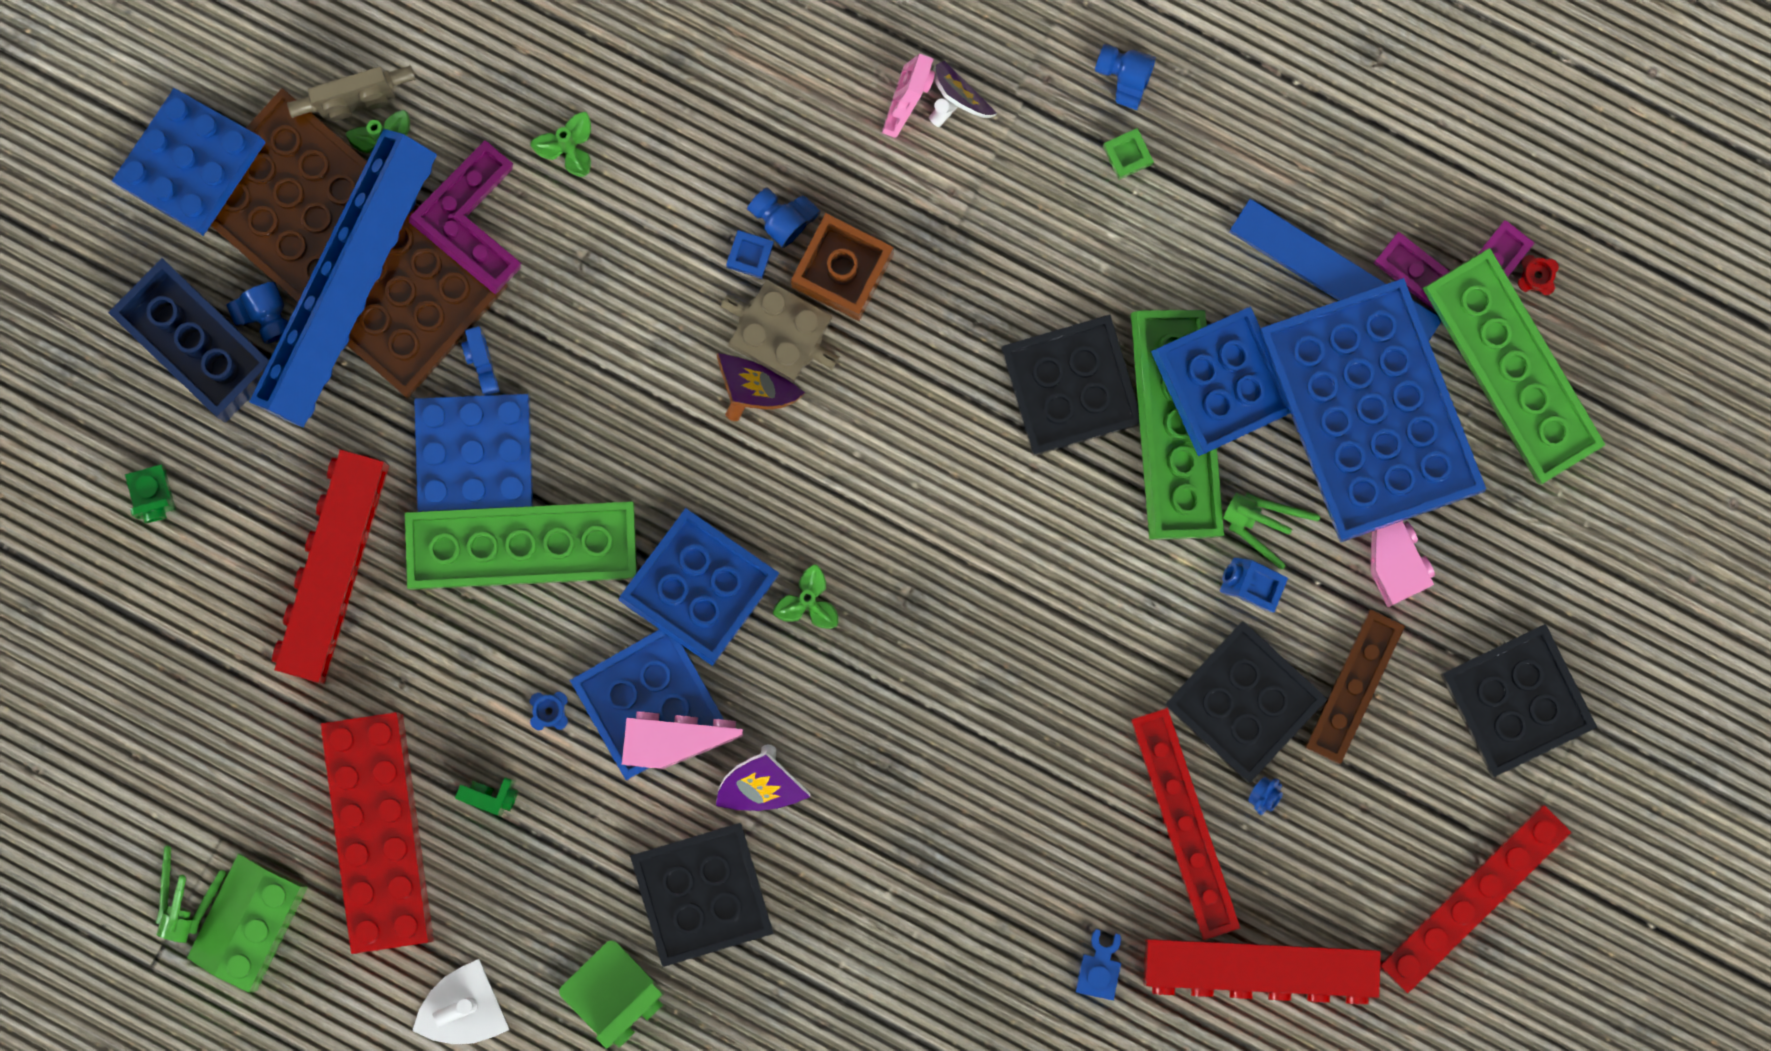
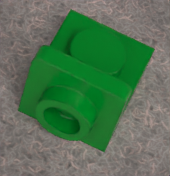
(150, 494)
(480, 796)

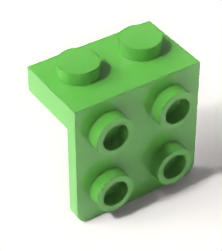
(612, 994)

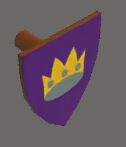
(754, 386)

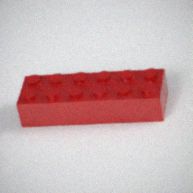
(377, 832)

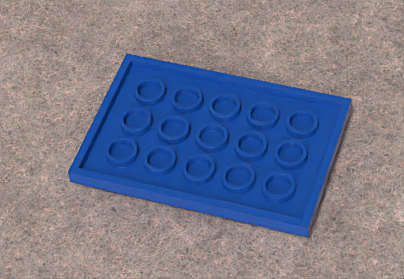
(1372, 410)

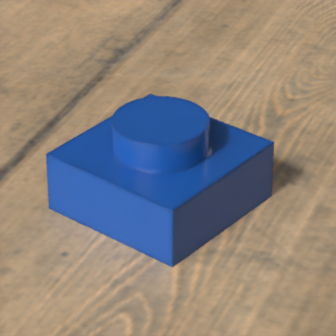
(750, 254)

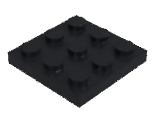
(1071, 385)
(1518, 700)
(1245, 702)
(701, 894)

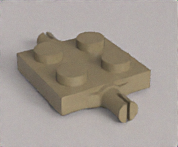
(353, 92)
(780, 331)

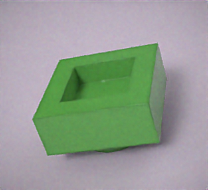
(1128, 153)

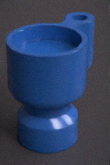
(1132, 71)
(783, 221)
(260, 305)

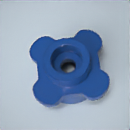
(541, 703)
(1266, 795)

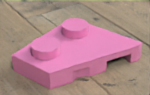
(913, 81)

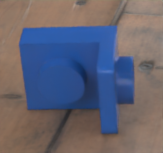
(1253, 583)

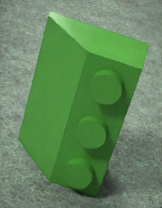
(246, 923)

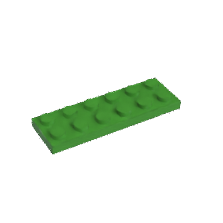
(1514, 366)
(1179, 484)
(520, 545)

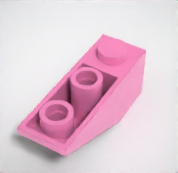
(1397, 564)
(663, 743)

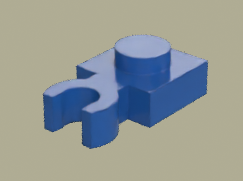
(477, 352)
(1099, 973)

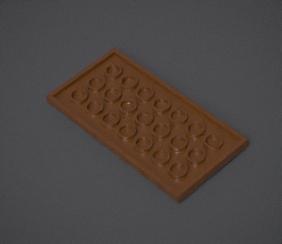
(286, 216)

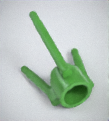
(1244, 512)
(174, 920)

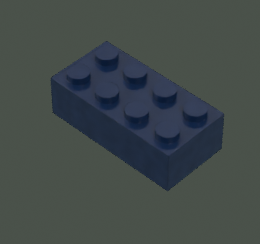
(191, 340)

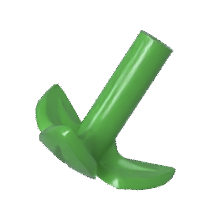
(575, 132)
(365, 137)
(812, 585)

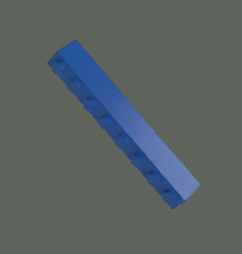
(343, 277)

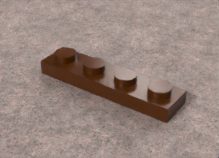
(1354, 687)

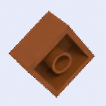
(842, 267)

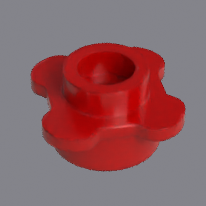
(1547, 269)

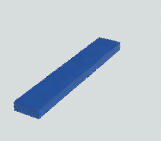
(1310, 258)

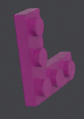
(446, 223)
(1419, 269)

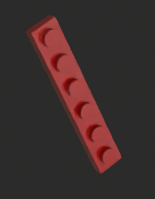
(1185, 824)
(1475, 899)

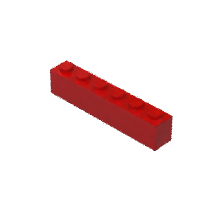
(330, 567)
(1262, 969)

